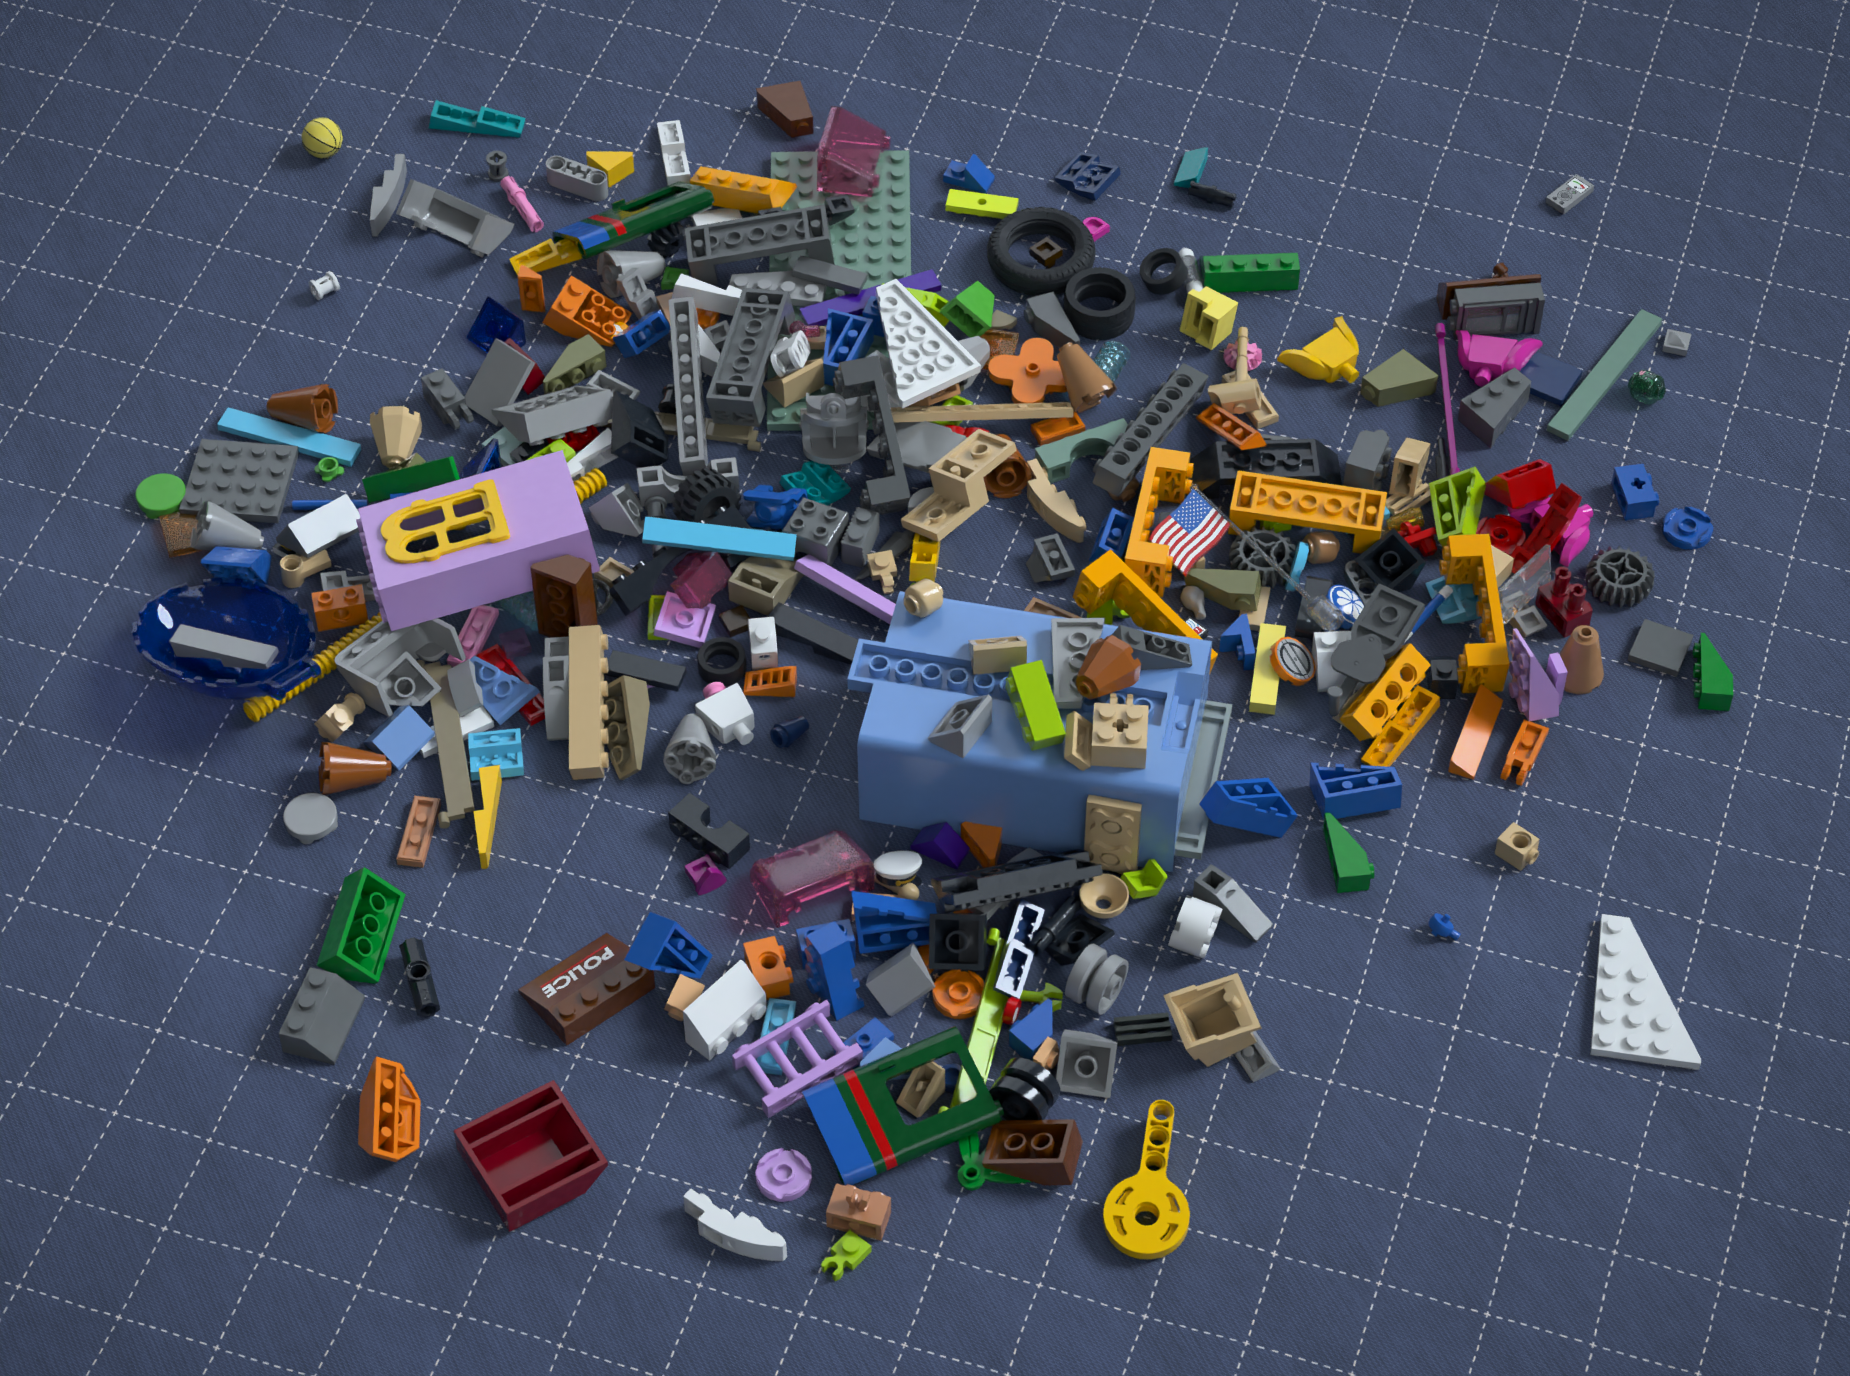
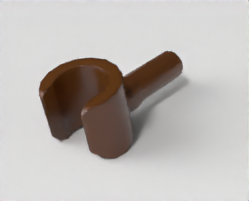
(1500, 270)

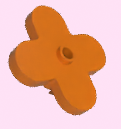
(1030, 373)

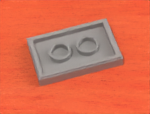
(498, 380)

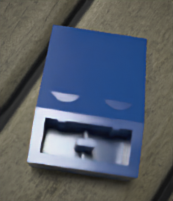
(240, 563)

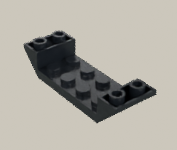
(1283, 458)

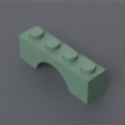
(1060, 455)

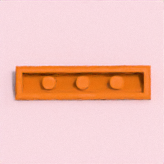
(1230, 428)
(1475, 733)

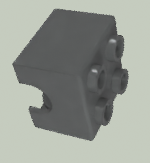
(817, 529)

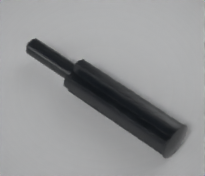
(1442, 461)

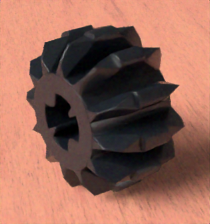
(667, 239)

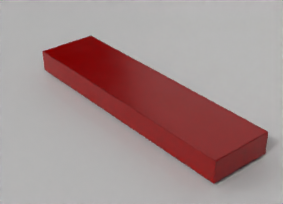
(533, 710)

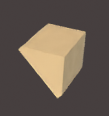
(797, 383)
(997, 654)

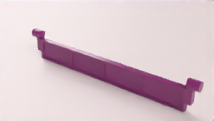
(1440, 334)

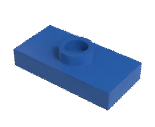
(869, 1037)

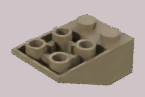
(763, 583)

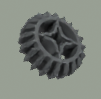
(1273, 545)
(1605, 580)

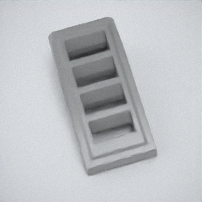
(606, 381)

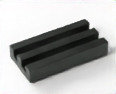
(1141, 1025)

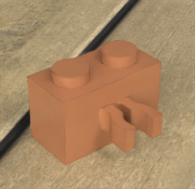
(858, 1211)

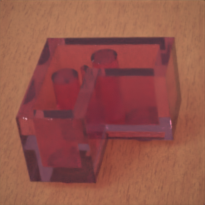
(700, 578)

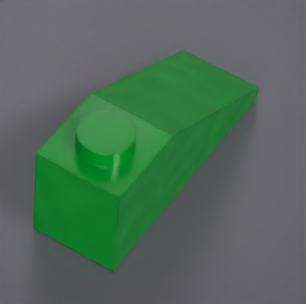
(1346, 858)

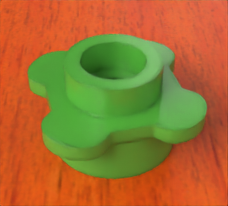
(329, 469)

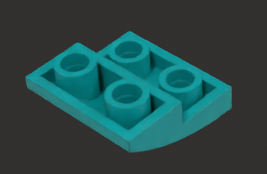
(820, 482)

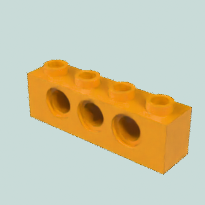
(1359, 717)

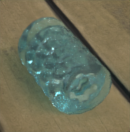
(1112, 358)
(522, 607)

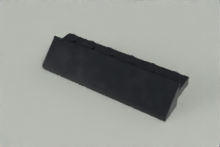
(1015, 880)

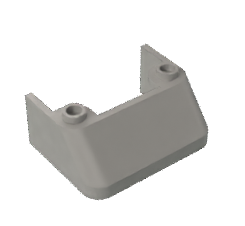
(453, 217)
(380, 647)

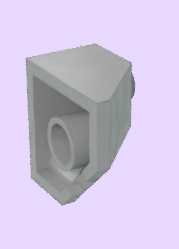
(619, 512)
(407, 683)

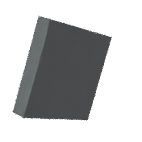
(1660, 647)

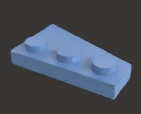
(501, 692)

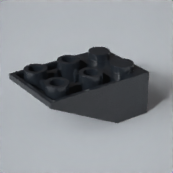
(637, 433)

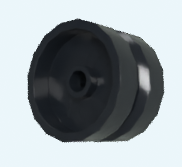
(1025, 1090)

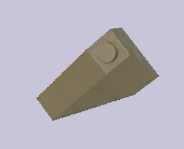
(627, 724)

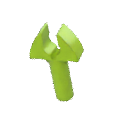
(1039, 997)

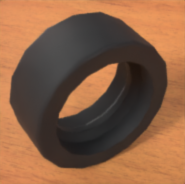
(1156, 259)
(721, 646)

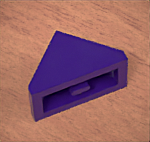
(941, 844)

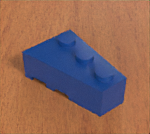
(1355, 791)
(1249, 806)
(890, 922)
(830, 970)

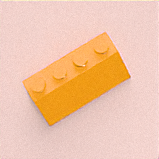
(743, 190)

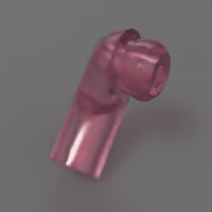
(809, 331)

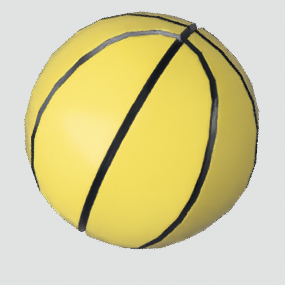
(322, 137)

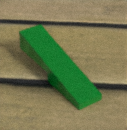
(410, 478)

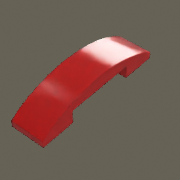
(1551, 526)

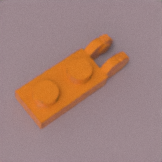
(1524, 750)

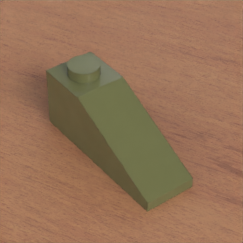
(1228, 587)

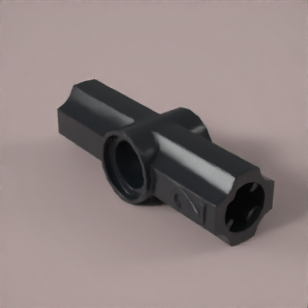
(422, 988)

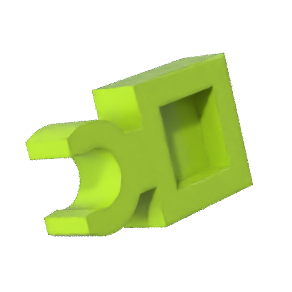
(847, 1252)

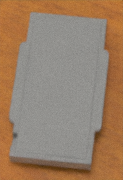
(921, 443)

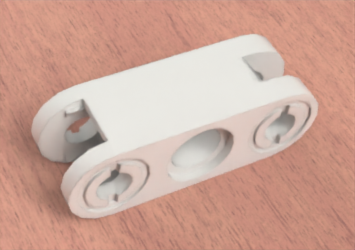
(790, 353)

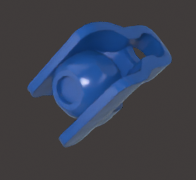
(771, 507)

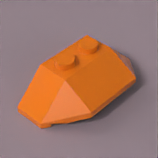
(389, 1112)

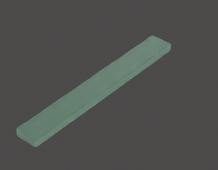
(1604, 375)

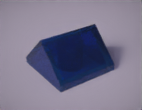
(496, 323)

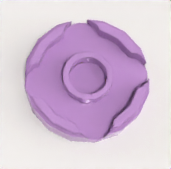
(783, 1175)

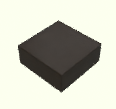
(735, 621)

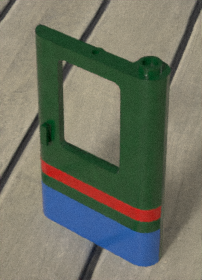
(622, 226)
(865, 1125)

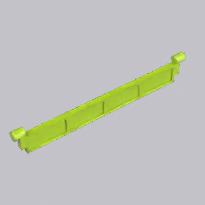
(985, 1027)

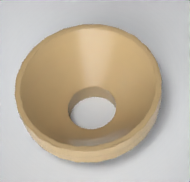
(1107, 888)

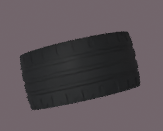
(1100, 283)

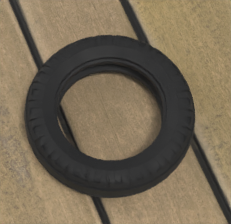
(1039, 221)

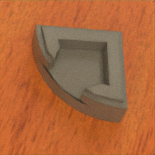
(1002, 321)

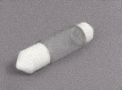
(1193, 278)

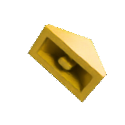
(615, 164)

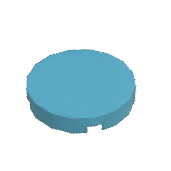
(1298, 564)

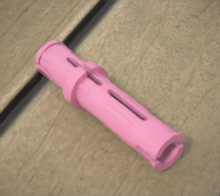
(517, 197)

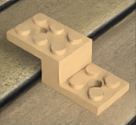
(958, 485)

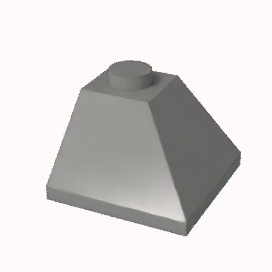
(1086, 1064)

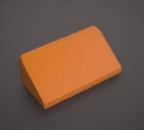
(531, 290)

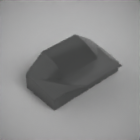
(1049, 560)

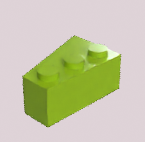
(1457, 503)
(1035, 705)

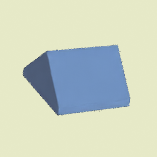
(400, 736)

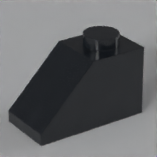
(1442, 676)

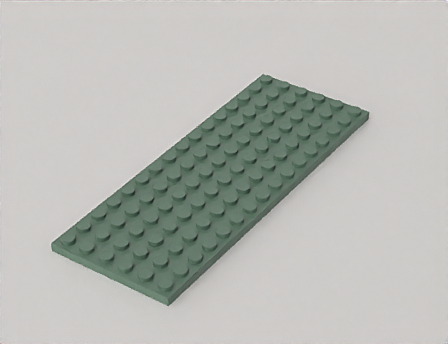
(868, 241)

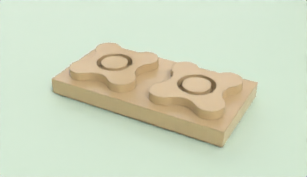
(1113, 833)

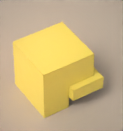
(1208, 317)

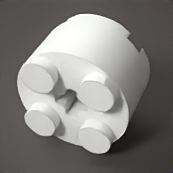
(1195, 926)

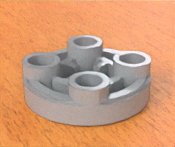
(310, 817)

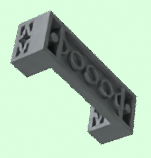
(757, 238)
(746, 354)
(864, 378)

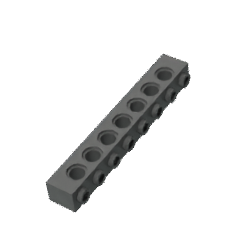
(1149, 429)

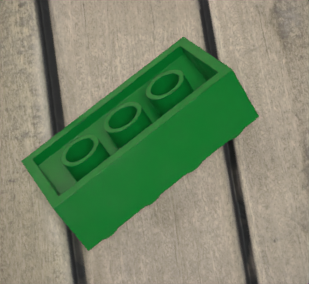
(1250, 272)
(361, 927)

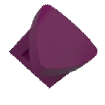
(704, 875)

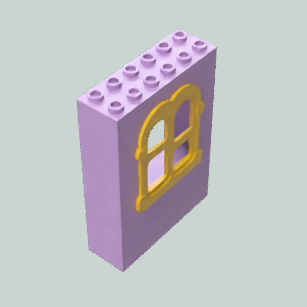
(531, 520)

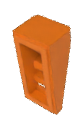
(778, 689)

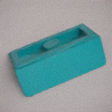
(1191, 167)

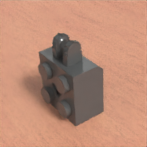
(1368, 461)

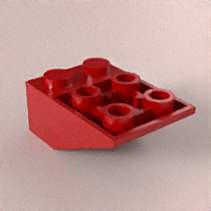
(1522, 484)

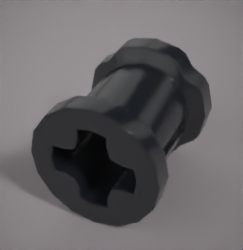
(668, 403)

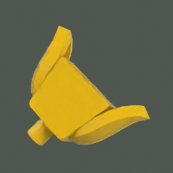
(1327, 356)

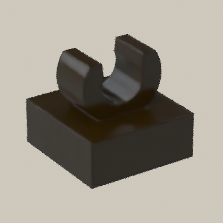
(1046, 252)

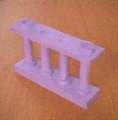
(822, 1070)

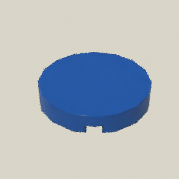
(1687, 528)

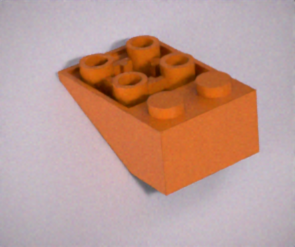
(585, 311)

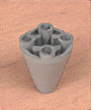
(690, 751)

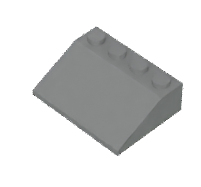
(556, 413)

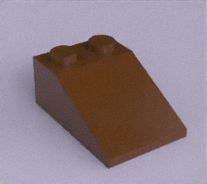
(1035, 1150)

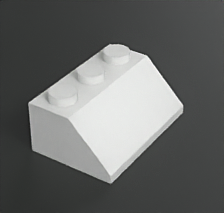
(1322, 649)
(724, 1011)

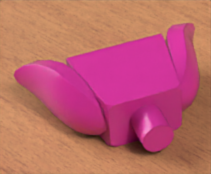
(1493, 356)
(1575, 536)

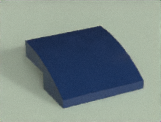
(1087, 175)

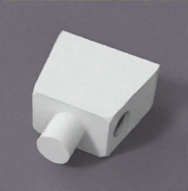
(763, 642)
(728, 715)

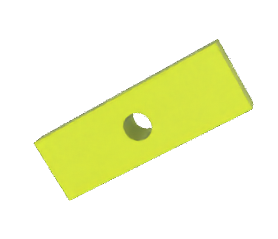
(980, 204)

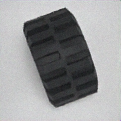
(703, 495)

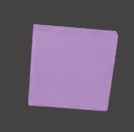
(682, 623)

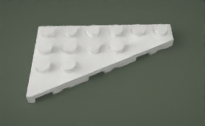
(919, 347)
(1632, 1006)

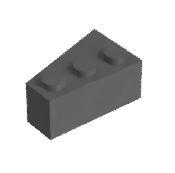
(1495, 405)

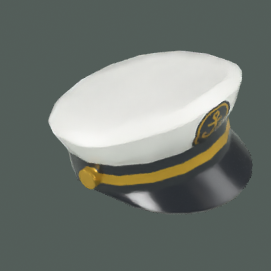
(898, 868)

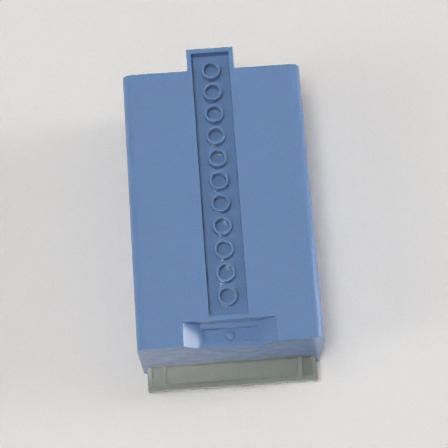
(1003, 782)

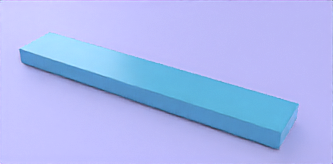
(281, 433)
(719, 538)

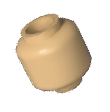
(923, 598)

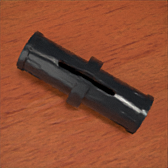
(1212, 194)

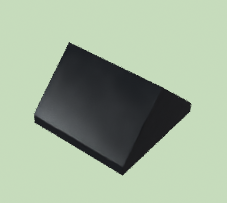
(1392, 562)

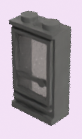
(1497, 310)

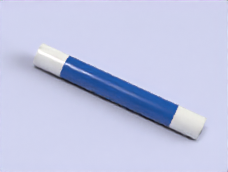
(1440, 597)

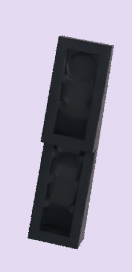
(809, 631)

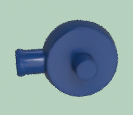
(1442, 926)

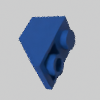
(1031, 1032)

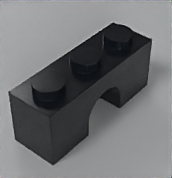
(723, 845)

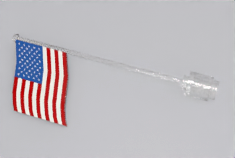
(1199, 527)

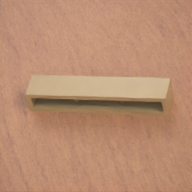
(587, 702)

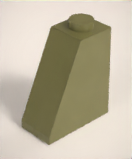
(1398, 380)

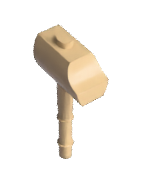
(1242, 394)

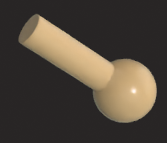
(908, 891)

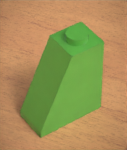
(971, 310)

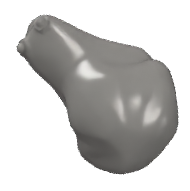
(1194, 600)

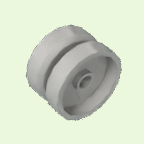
(1096, 979)

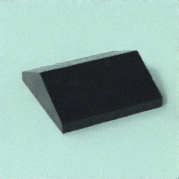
(1076, 937)

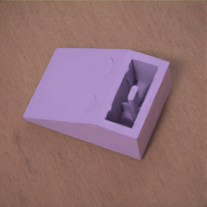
(1530, 683)

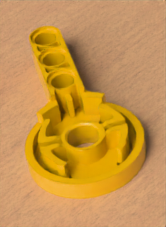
(1149, 1193)

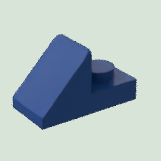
(970, 176)
(1239, 639)

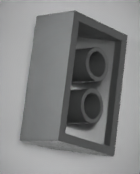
(320, 1017)

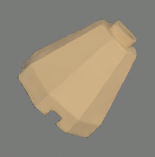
(395, 433)

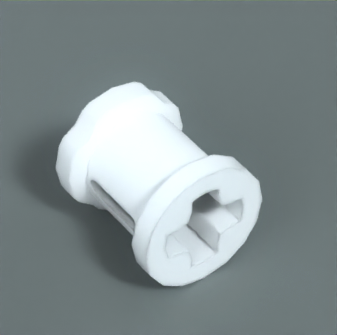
(324, 285)

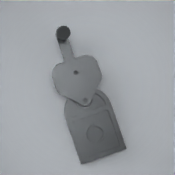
(1374, 637)

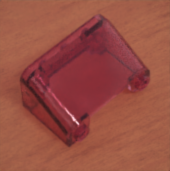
(850, 154)
(810, 871)

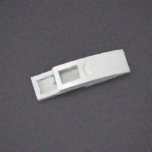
(740, 1235)

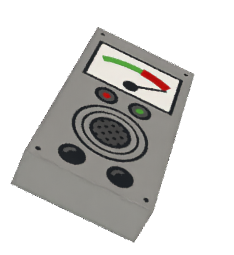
(1569, 194)

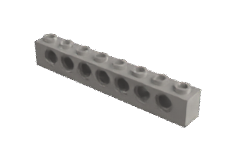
(688, 385)

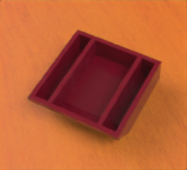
(530, 1155)

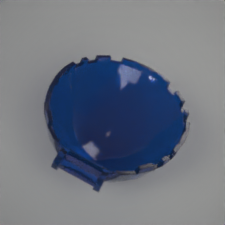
(236, 610)

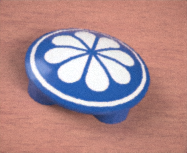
(1347, 602)

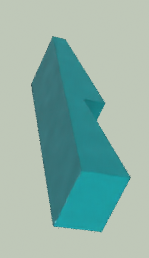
(487, 121)

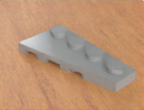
(801, 291)
(1069, 648)

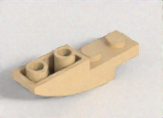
(1052, 505)

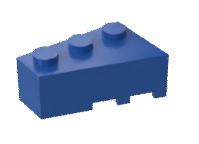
(846, 339)
(668, 948)

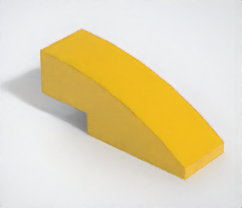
(924, 558)

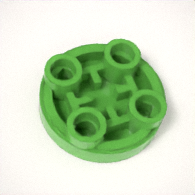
(160, 495)

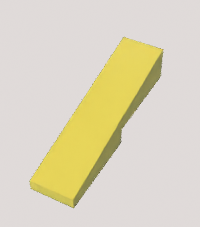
(1265, 679)

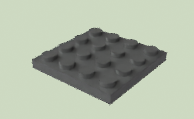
(241, 478)

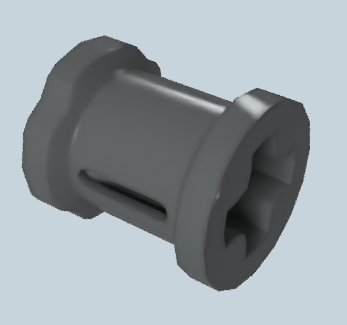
(500, 165)

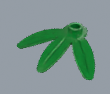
(973, 1164)

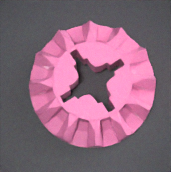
(1253, 353)

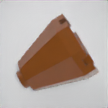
(1107, 668)

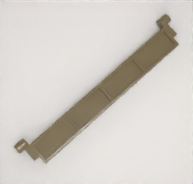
(714, 431)
(450, 748)

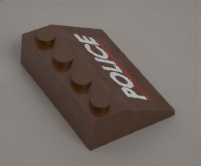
(587, 988)

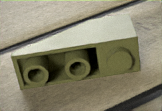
(575, 364)

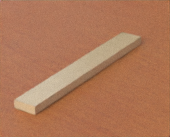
(982, 412)

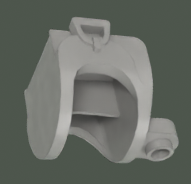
(833, 429)

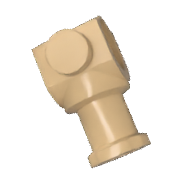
(340, 717)

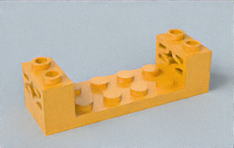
(1167, 481)
(1308, 505)
(1470, 561)
(1112, 578)

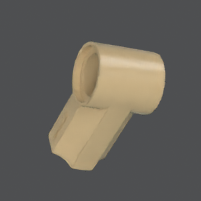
(297, 568)

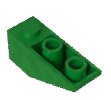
(1713, 677)

